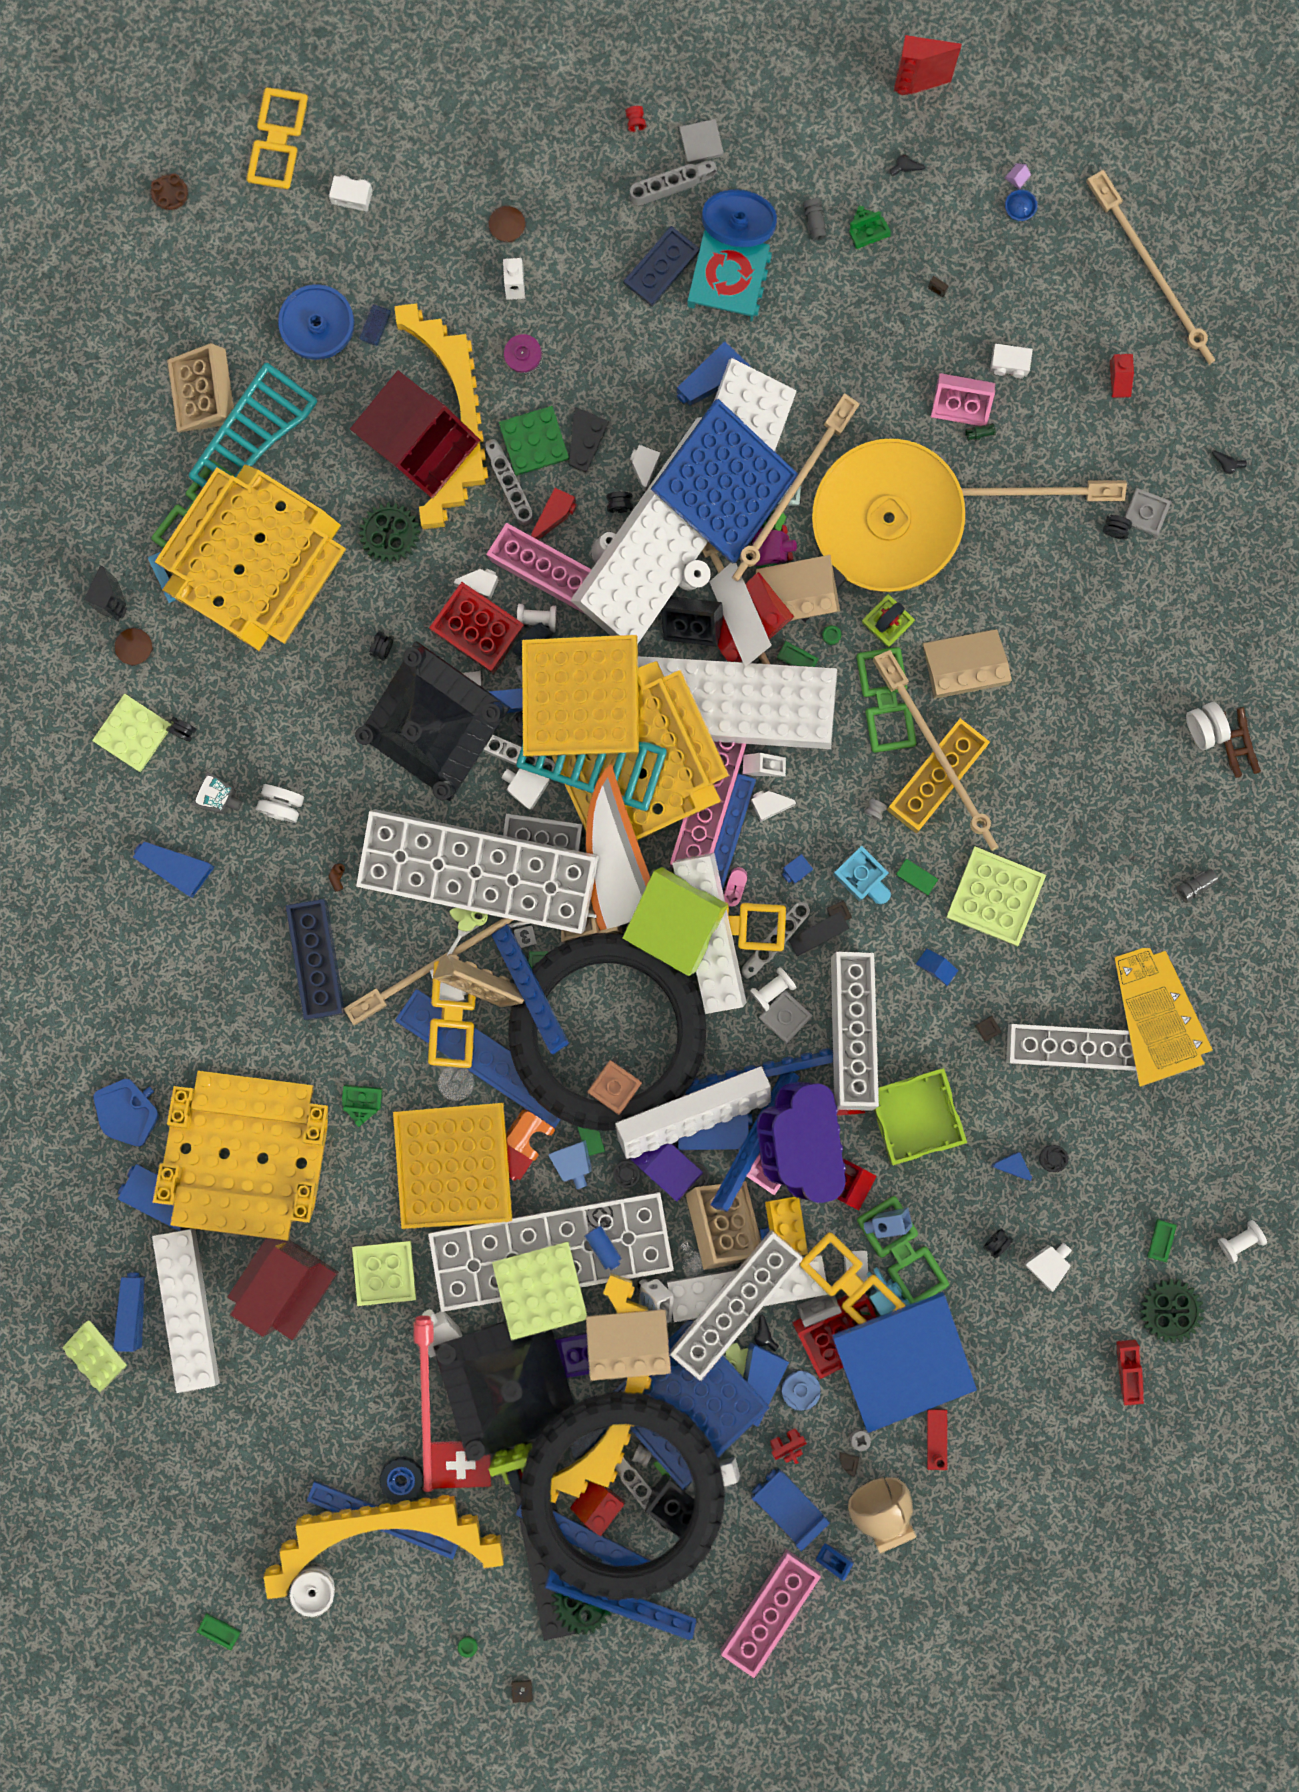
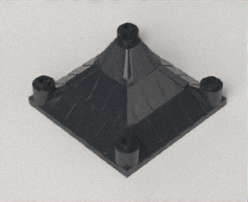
(433, 721)
(502, 1387)

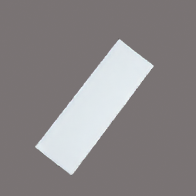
(740, 614)

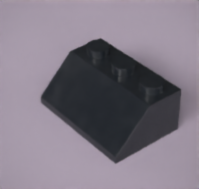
(106, 595)
(692, 621)
(671, 1505)

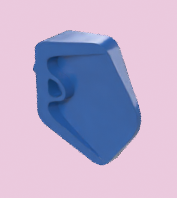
(126, 1112)

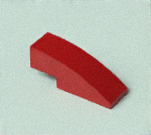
(1130, 1372)

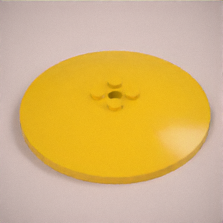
(881, 480)

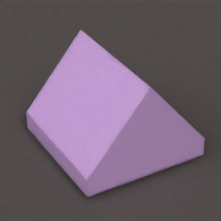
(1018, 175)

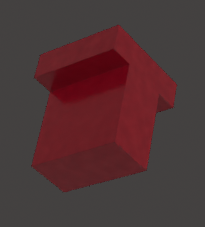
(415, 433)
(280, 1288)

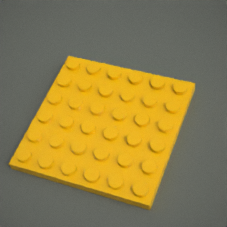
(580, 695)
(452, 1166)

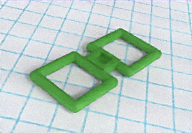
(190, 493)
(886, 703)
(903, 1252)

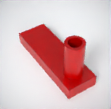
(937, 1439)

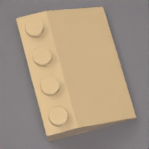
(200, 388)
(804, 586)
(966, 663)
(477, 982)
(722, 1235)
(628, 1344)

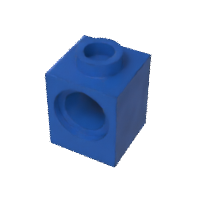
(796, 870)

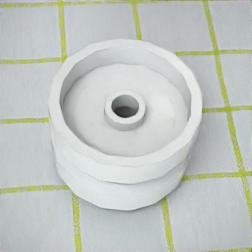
(1208, 725)
(279, 803)
(318, 1580)

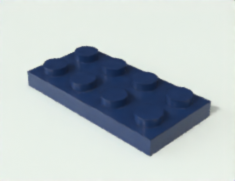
(661, 266)

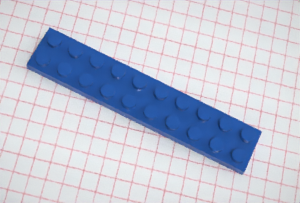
(489, 1059)

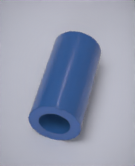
(603, 1248)

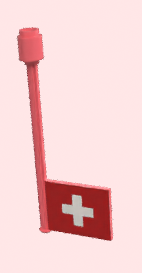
(443, 1462)

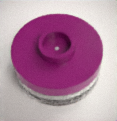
(523, 354)

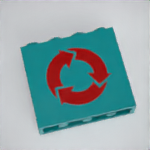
(729, 276)

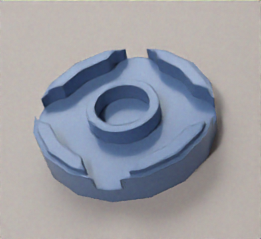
(801, 1390)

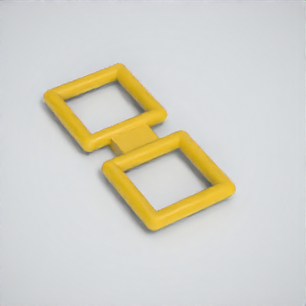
(277, 138)
(739, 926)
(451, 1018)
(849, 1281)

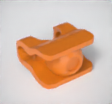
(522, 1129)

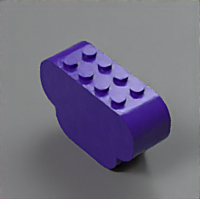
(803, 1142)

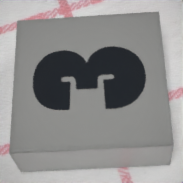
(525, 936)

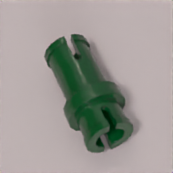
(979, 432)

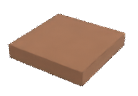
(614, 1087)

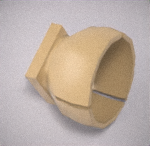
(881, 1515)

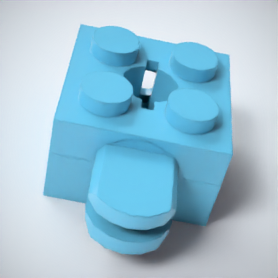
(862, 876)
(880, 1301)

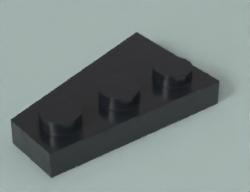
(586, 437)

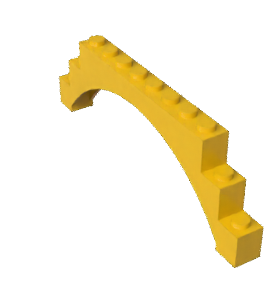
(454, 356)
(600, 1461)
(426, 1515)

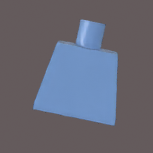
(573, 1163)
(890, 1223)

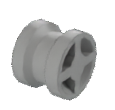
(875, 809)
(857, 1437)
(641, 1455)

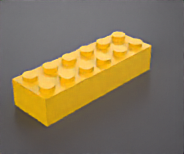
(931, 783)

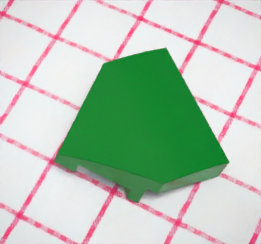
(868, 228)
(361, 1102)

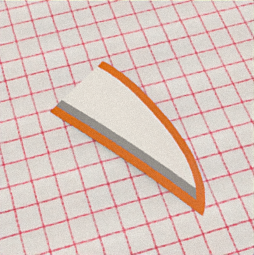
(620, 868)

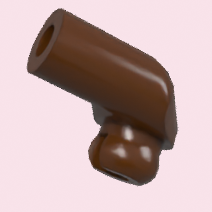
(335, 876)

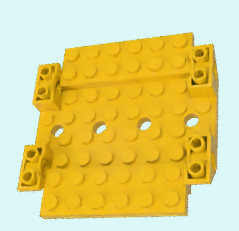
(279, 573)
(692, 761)
(249, 1120)

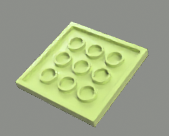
(996, 896)
(540, 1290)

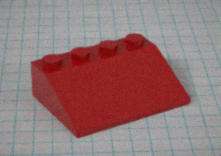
(925, 64)
(770, 609)
(477, 627)
(818, 1337)

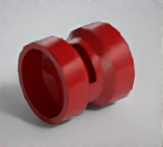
(635, 117)

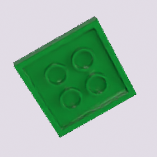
(534, 440)

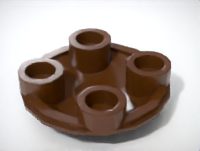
(169, 191)
(506, 224)
(133, 646)

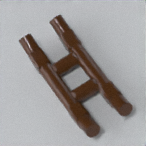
(1248, 749)

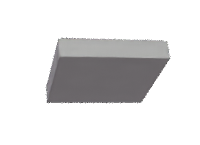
(701, 141)
(1147, 511)
(785, 1016)
(818, 1309)

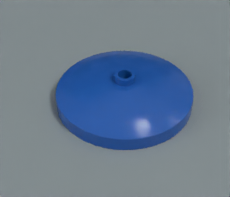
(739, 218)
(312, 306)

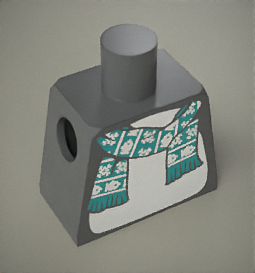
(216, 795)

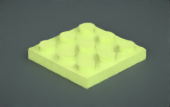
(132, 733)
(384, 1273)
(94, 1356)

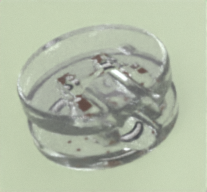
(456, 1083)

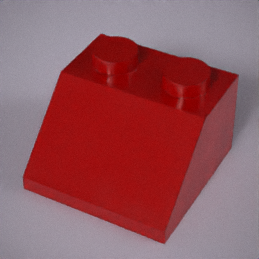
(857, 1185)
(597, 1507)

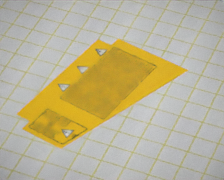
(1159, 1017)

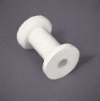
(695, 575)
(533, 617)
(773, 989)
(1242, 1241)

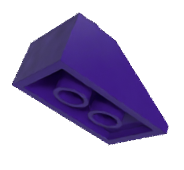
(669, 1169)
(574, 1354)

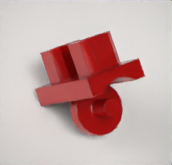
(780, 1450)

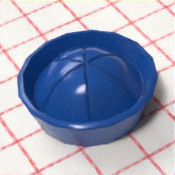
(1021, 205)

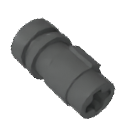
(815, 224)
(1200, 883)

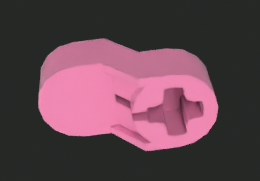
(739, 878)

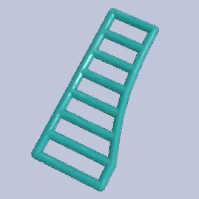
(235, 414)
(573, 781)

